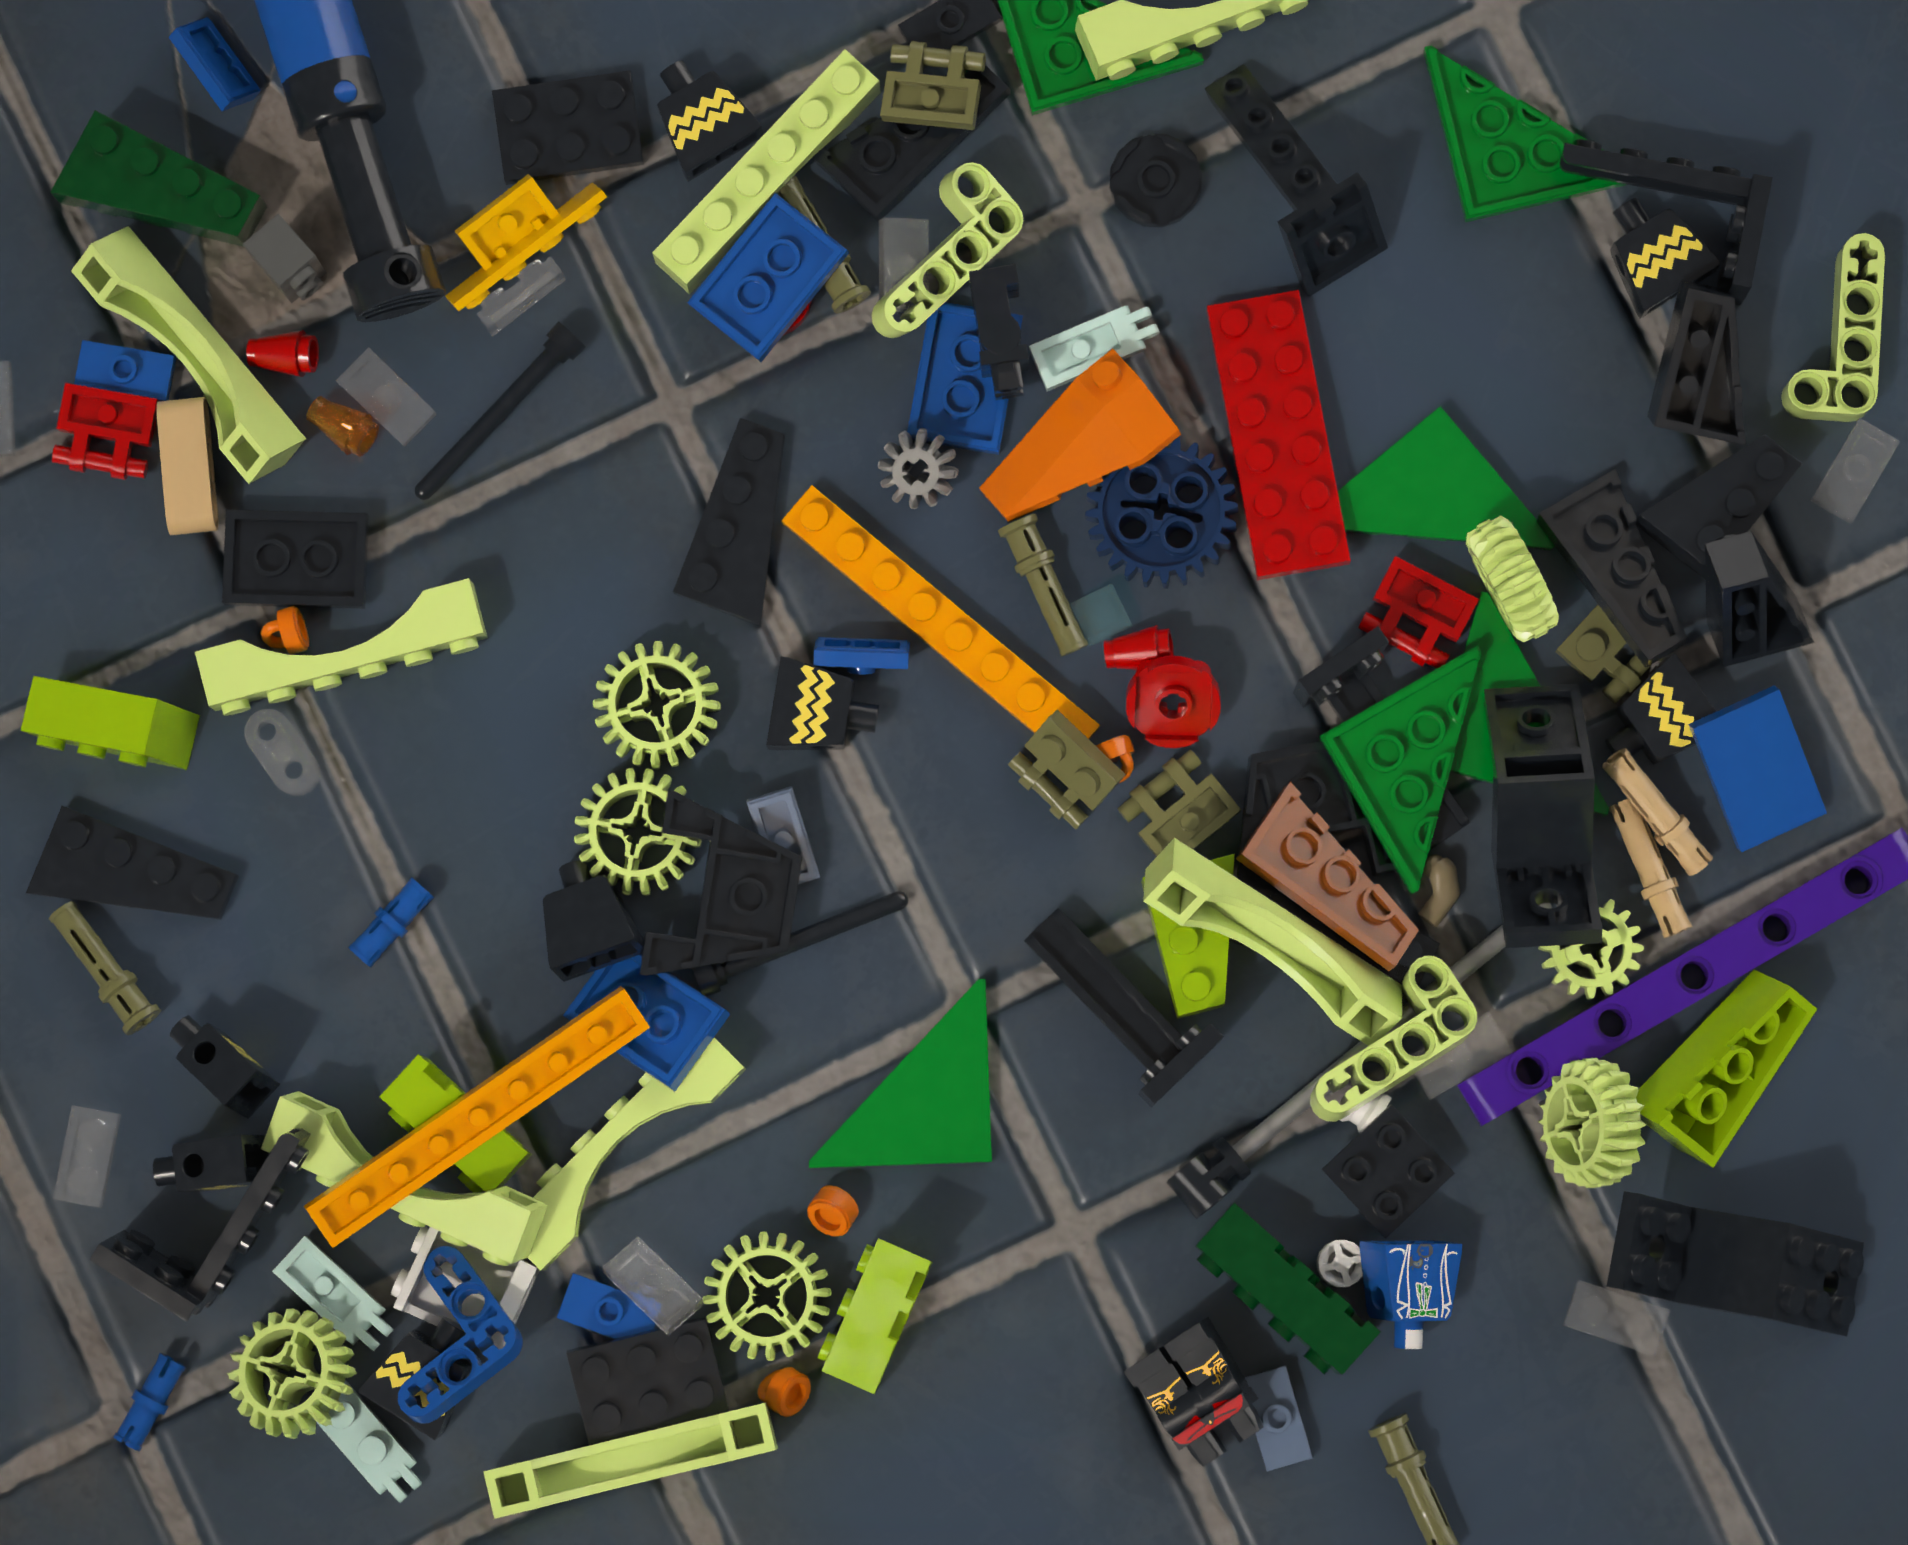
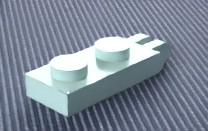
(1076, 349)
(332, 1293)
(371, 1446)

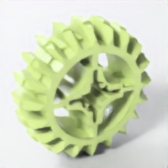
(1512, 578)
(635, 709)
(598, 824)
(1592, 1123)
(735, 1322)
(296, 1355)

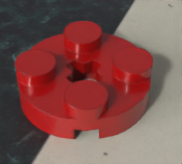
(1168, 676)

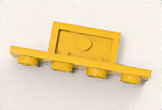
(513, 231)

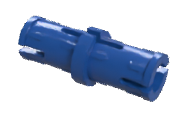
(391, 922)
(149, 1401)

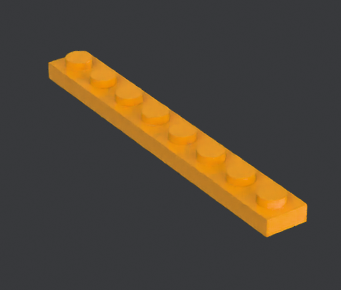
(930, 614)
(476, 1116)

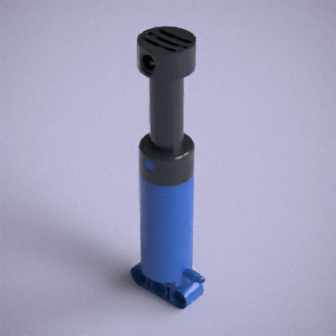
(335, 102)

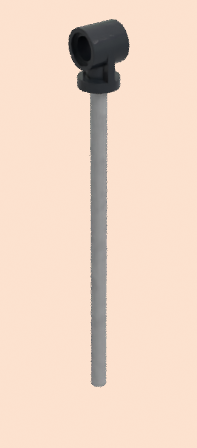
(1205, 1180)

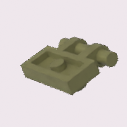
(933, 99)
(1593, 649)
(1073, 761)
(1192, 817)

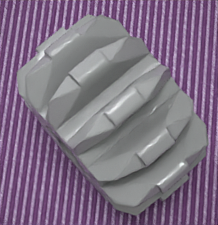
(922, 484)

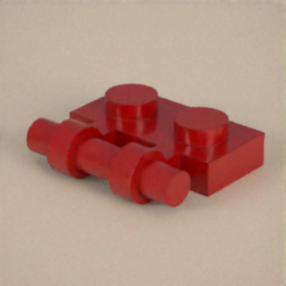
(107, 416)
(1426, 601)

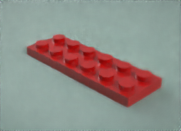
(1278, 435)

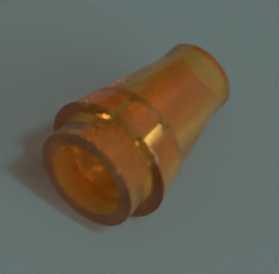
(344, 426)

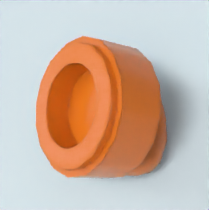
(292, 630)
(1119, 749)
(832, 1211)
(785, 1391)

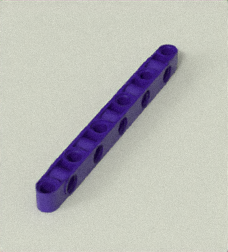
(1664, 994)

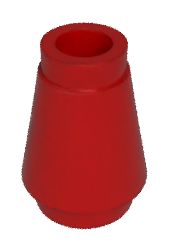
(285, 353)
(1136, 647)

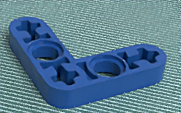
(478, 1332)

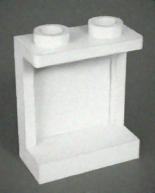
(507, 1283)

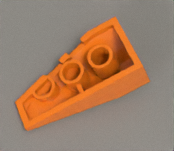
(1091, 430)

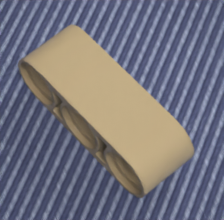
(187, 466)

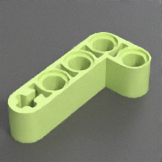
(943, 260)
(1847, 327)
(1389, 1049)

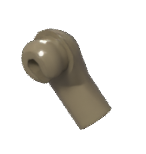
(1445, 889)

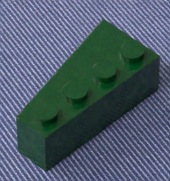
(148, 182)
(1286, 1291)

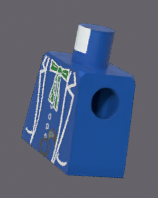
(1410, 1284)

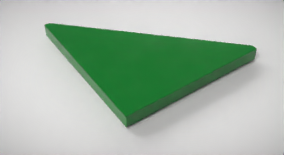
(1053, 60)
(1500, 146)
(1433, 489)
(1498, 667)
(1401, 759)
(930, 1104)

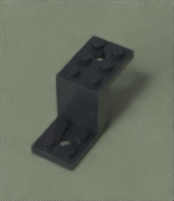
(1542, 816)
(1735, 1264)

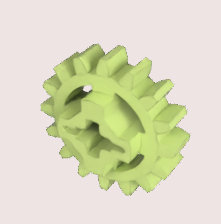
(1599, 968)

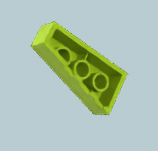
(1724, 1067)

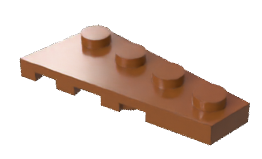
(1314, 871)

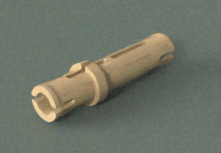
(1663, 819)
(1653, 874)

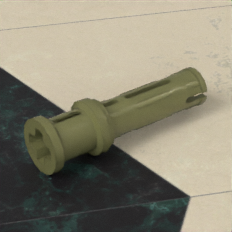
(843, 284)
(1035, 563)
(116, 985)
(1407, 1466)

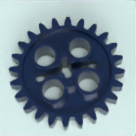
(1151, 552)

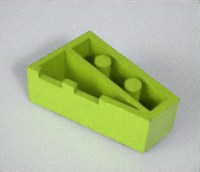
(109, 722)
(1193, 959)
(426, 1090)
(874, 1315)

